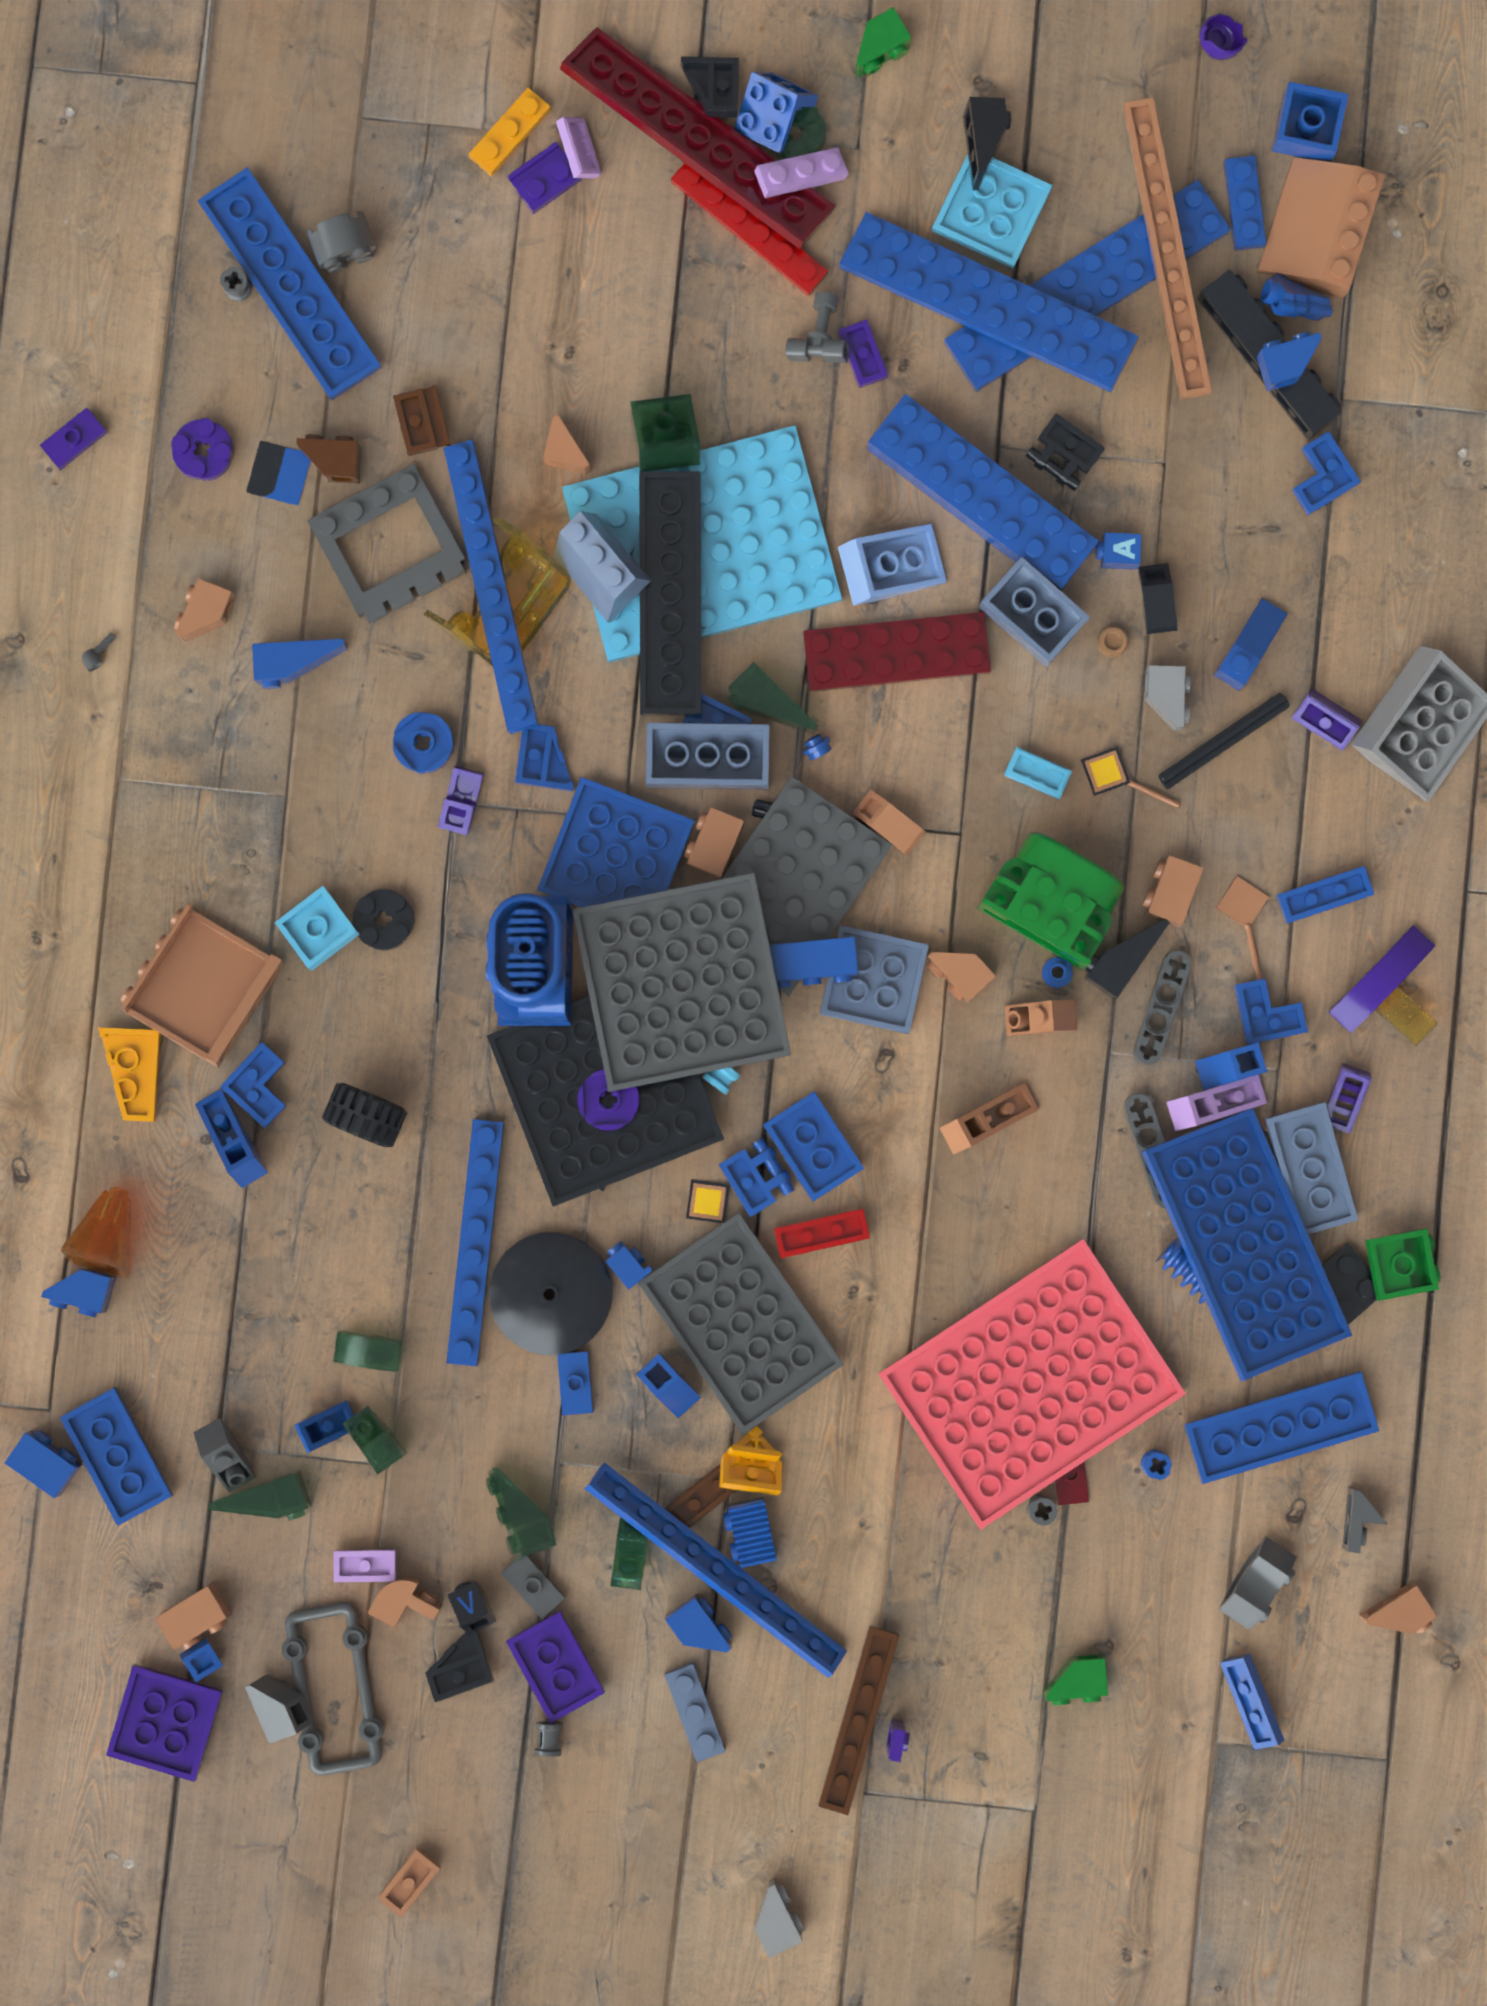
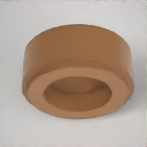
(1112, 642)

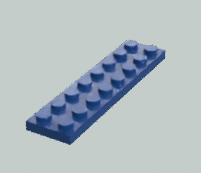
(289, 284)

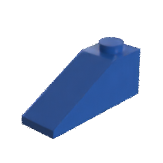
(1250, 645)
(289, 660)
(231, 1139)

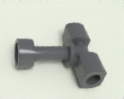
(818, 341)

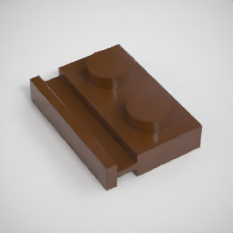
(421, 420)

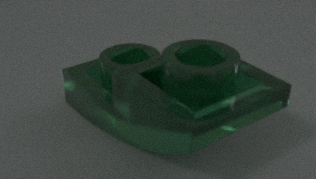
(367, 1351)

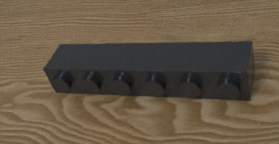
(1248, 329)

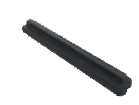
(1223, 741)

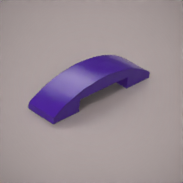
(1382, 979)

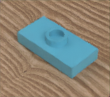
(1037, 773)

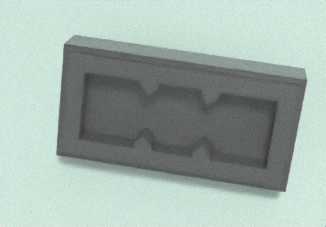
(533, 1586)

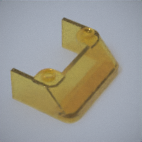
(534, 587)

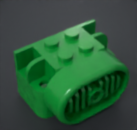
(1054, 898)

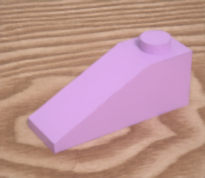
(1216, 1102)

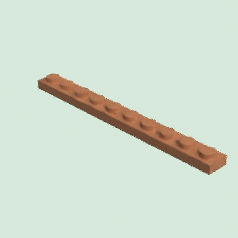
(1167, 248)

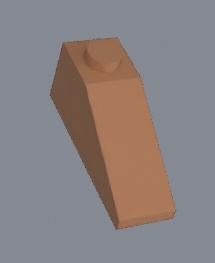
(989, 1118)

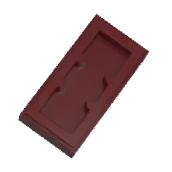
(1072, 1486)

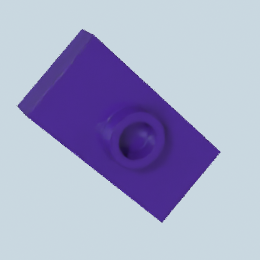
(73, 438)
(897, 1740)

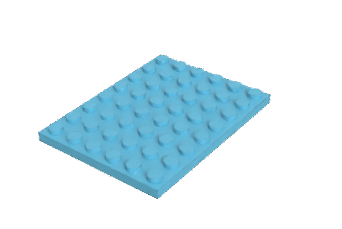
(758, 536)

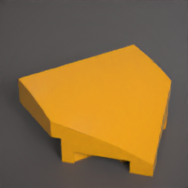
(752, 1465)

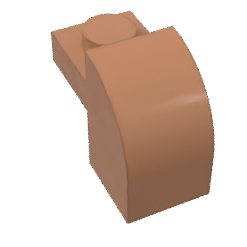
(398, 1595)

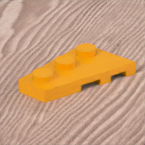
(134, 1069)

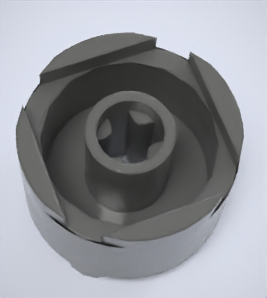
(341, 241)

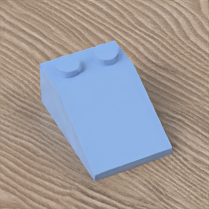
(891, 564)

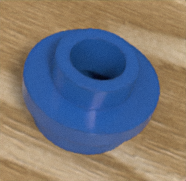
(816, 746)
(1050, 979)

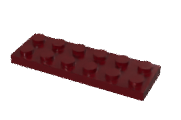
(896, 652)

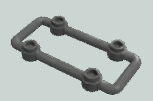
(354, 1639)

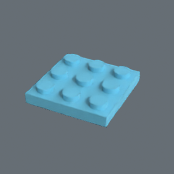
(997, 215)

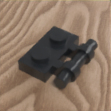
(1071, 445)

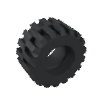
(364, 1115)

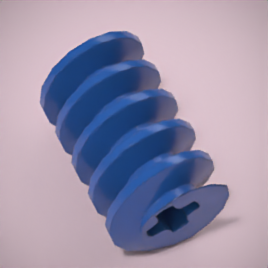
(1176, 1258)

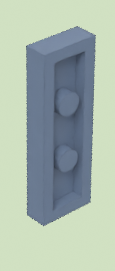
(695, 1712)

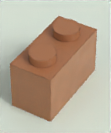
(715, 842)
(1172, 891)
(193, 1616)

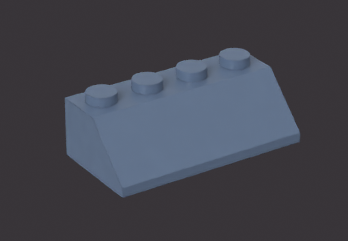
(707, 756)

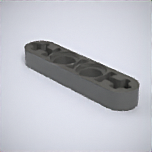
(1167, 1009)
(1135, 1131)

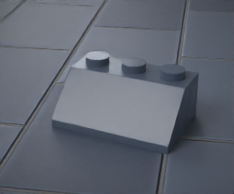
(599, 564)
(1034, 612)

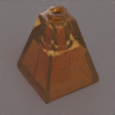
(103, 1236)

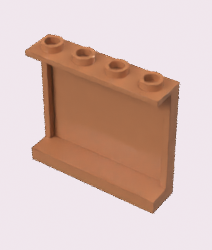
(201, 986)

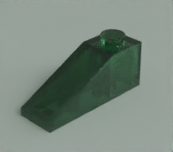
(765, 699)
(271, 1499)

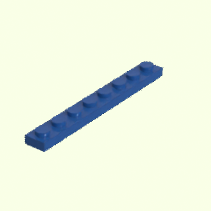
(475, 1242)

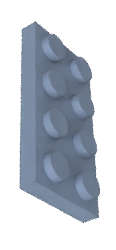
(1312, 1166)

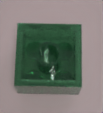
(665, 433)

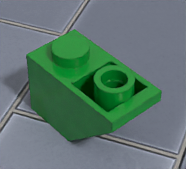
(883, 40)
(1079, 1678)

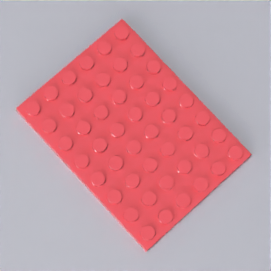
(1031, 1384)

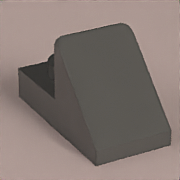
(1358, 1511)

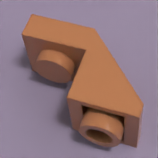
(889, 822)

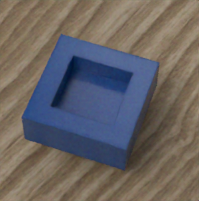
(201, 1660)

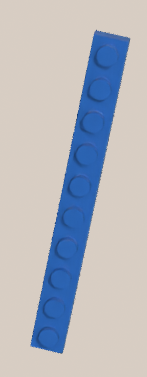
(491, 587)
(716, 1570)

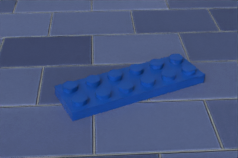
(1281, 1427)

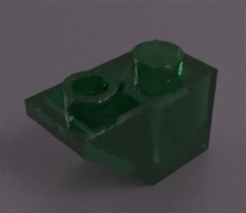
(374, 1439)

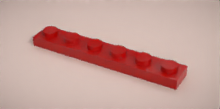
(758, 236)

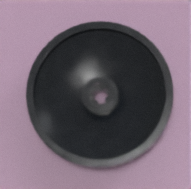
(579, 1285)

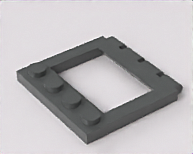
(364, 508)

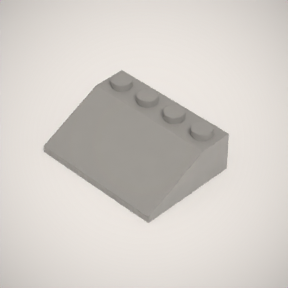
(1423, 722)

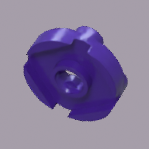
(185, 445)
(596, 1112)

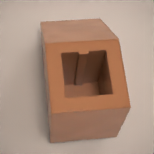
(206, 610)
(962, 971)
(1041, 1017)

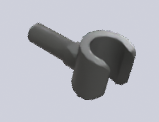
(90, 657)

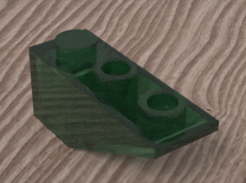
(525, 1522)

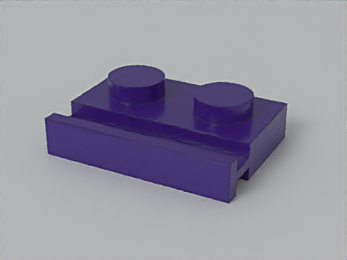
(543, 178)

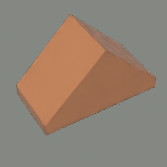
(562, 449)

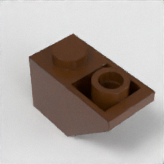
(335, 459)

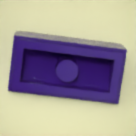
(1327, 719)

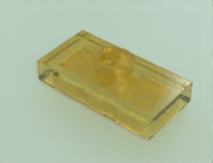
(1406, 1016)

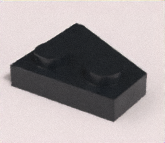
(714, 83)
(460, 1668)

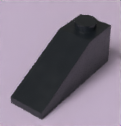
(984, 128)
(1118, 965)

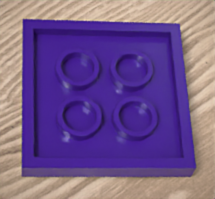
(164, 1722)

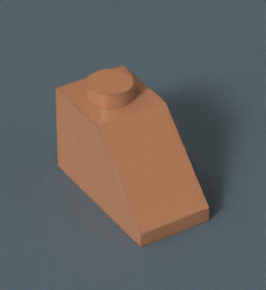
(1401, 1611)

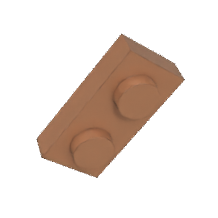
(409, 1882)

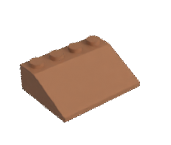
(1321, 224)

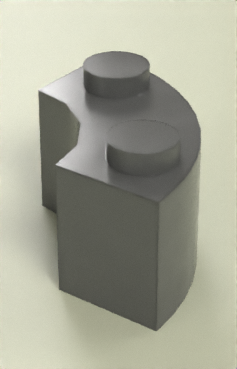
(1258, 1583)

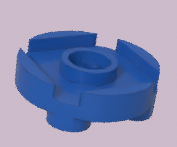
(426, 725)

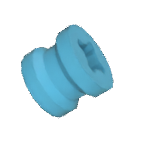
(721, 1079)

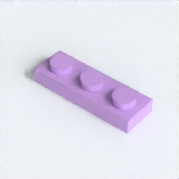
(801, 172)

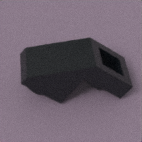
(1157, 598)

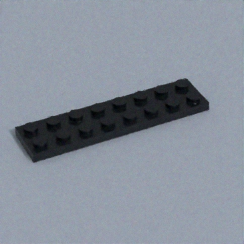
(673, 596)

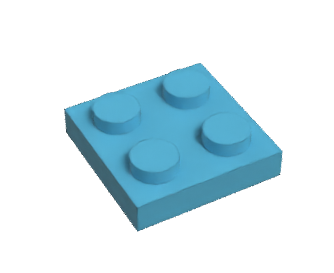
(317, 928)

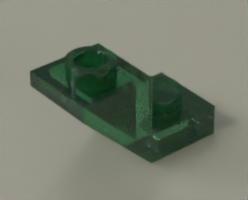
(629, 1557)

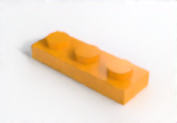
(509, 132)

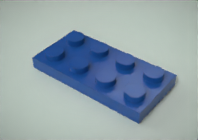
(116, 1456)

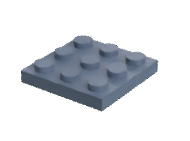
(885, 985)

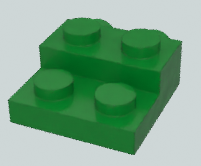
(1403, 1264)

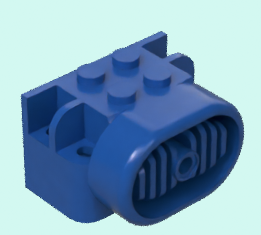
(531, 960)

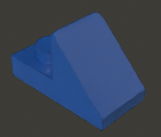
(324, 1426)

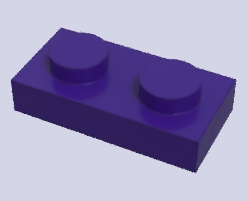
(863, 354)

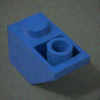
(1285, 362)
(1231, 1066)
(83, 1289)
(668, 1385)
(697, 1628)

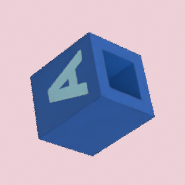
(1119, 551)

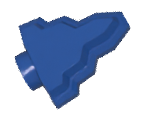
(1294, 299)

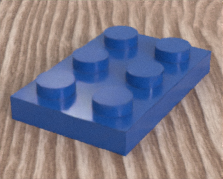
(813, 1146)

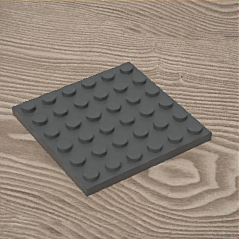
(681, 982)

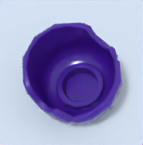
(1222, 37)

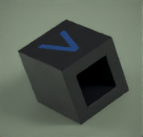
(471, 1607)

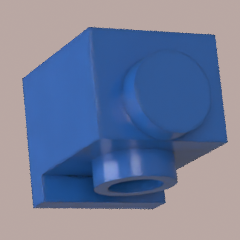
(627, 1264)

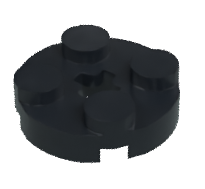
(369, 909)

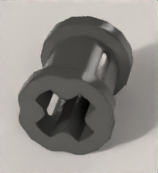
(241, 291)
(1051, 1512)
(548, 1739)

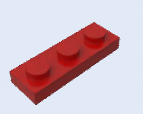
(821, 1233)

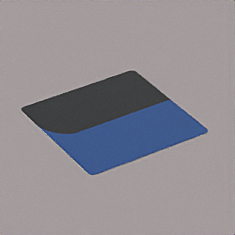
(278, 473)

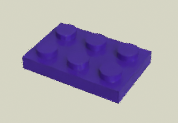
(555, 1666)

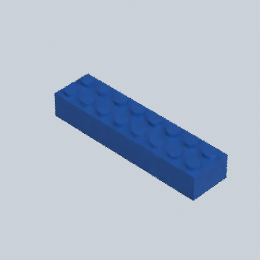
(980, 492)

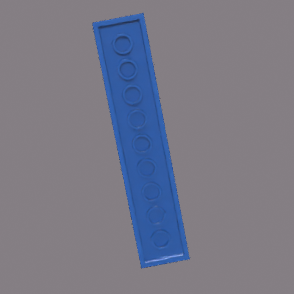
(1095, 280)
(988, 302)

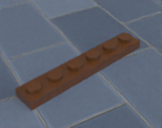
(858, 1720)

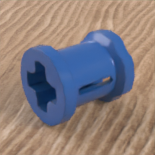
(1165, 1466)

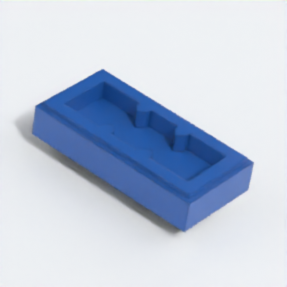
(575, 1383)

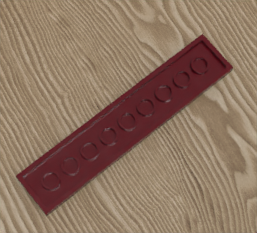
(686, 132)

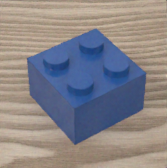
(1309, 122)

